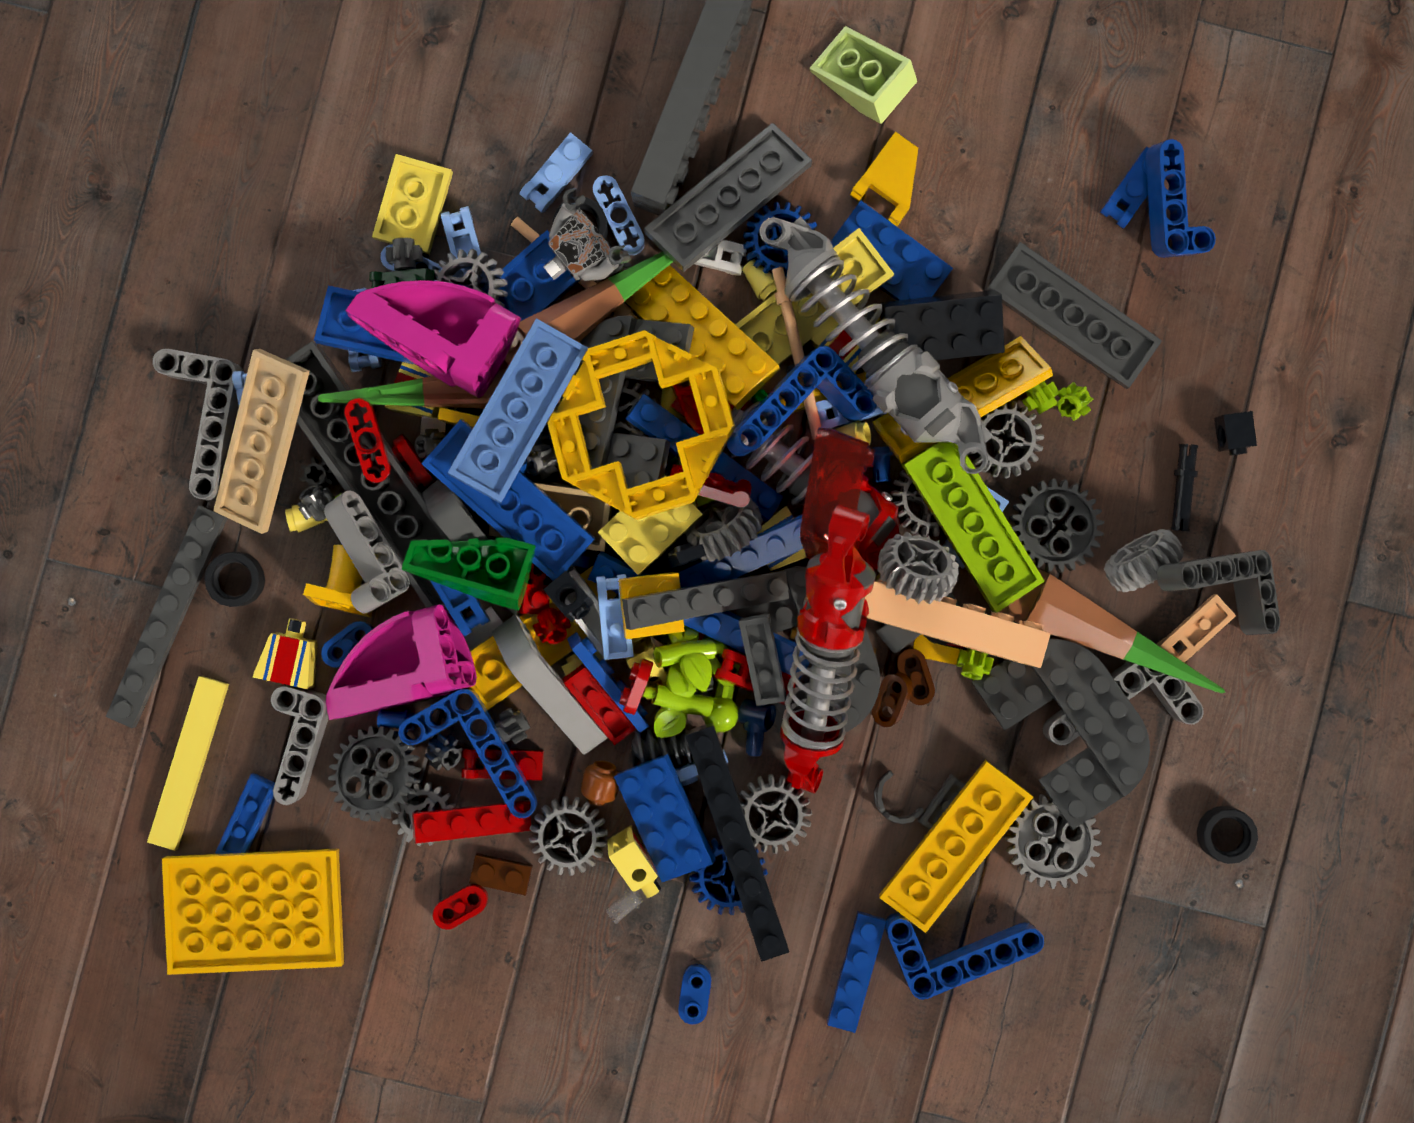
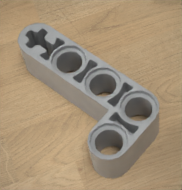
(368, 552)
(296, 744)

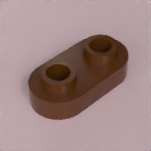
(918, 674)
(892, 697)

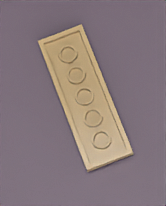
(261, 440)

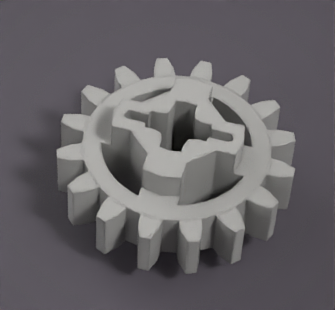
(433, 798)

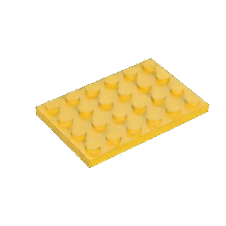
(253, 911)

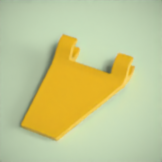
(891, 176)

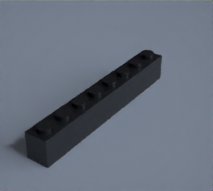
(737, 841)

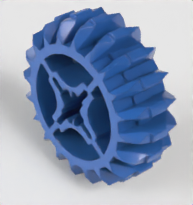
(752, 236)
(715, 877)

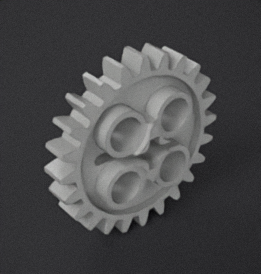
(1027, 834)

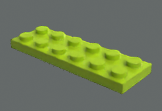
(973, 525)

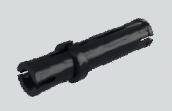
(1184, 487)

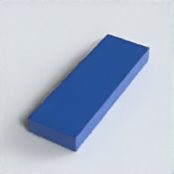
(247, 816)

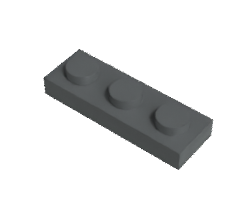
(762, 659)

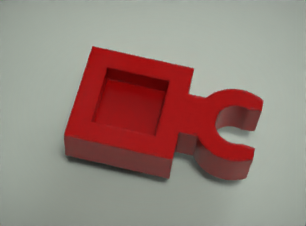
(535, 597)

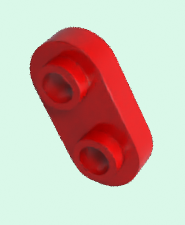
(406, 452)
(640, 675)
(461, 906)

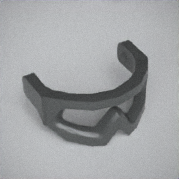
(879, 803)

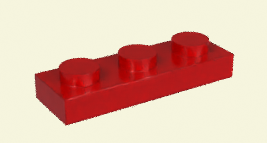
(598, 704)

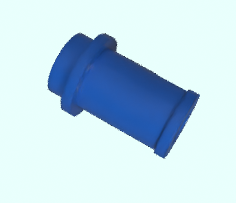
(881, 464)
(393, 719)

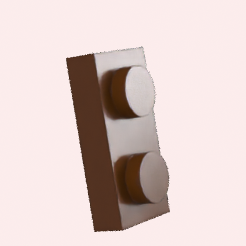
(501, 874)

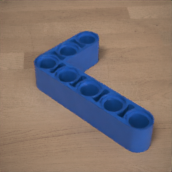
(794, 394)
(479, 742)
(958, 958)

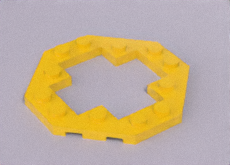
(696, 453)

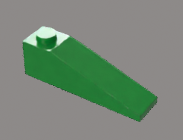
(481, 568)

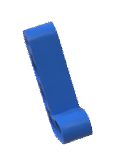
(1175, 201)

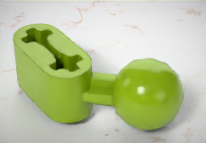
(724, 710)

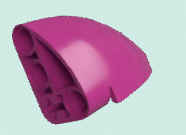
(440, 328)
(402, 663)

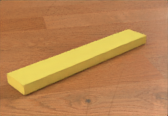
(188, 763)

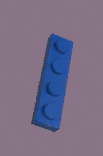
(602, 672)
(856, 972)

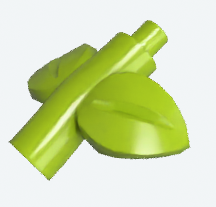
(691, 655)
(676, 702)

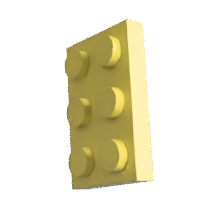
(412, 202)
(647, 538)

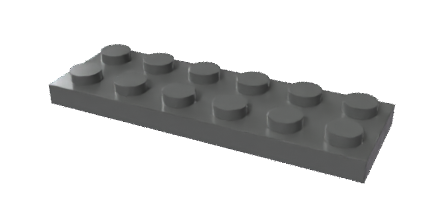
(728, 197)
(1074, 316)

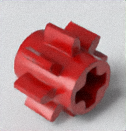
(551, 626)

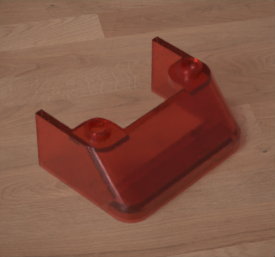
(832, 481)

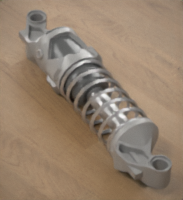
(898, 374)

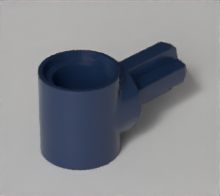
(756, 722)

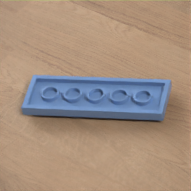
(517, 411)

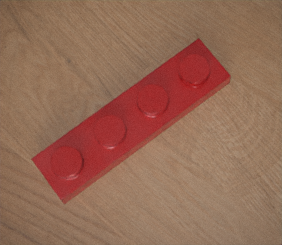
(468, 822)

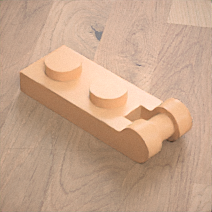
(1198, 628)

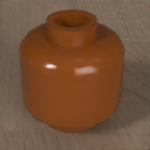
(599, 783)

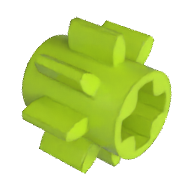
(1041, 397)
(1074, 401)
(974, 663)

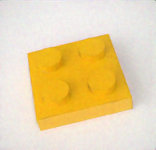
(645, 585)

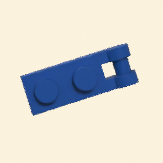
(1129, 192)
(458, 601)

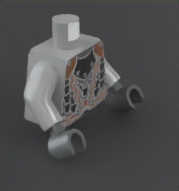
(580, 245)

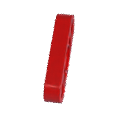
(381, 459)

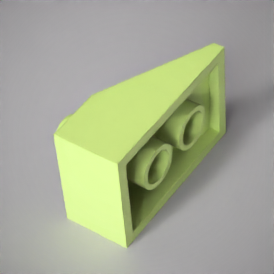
(865, 73)

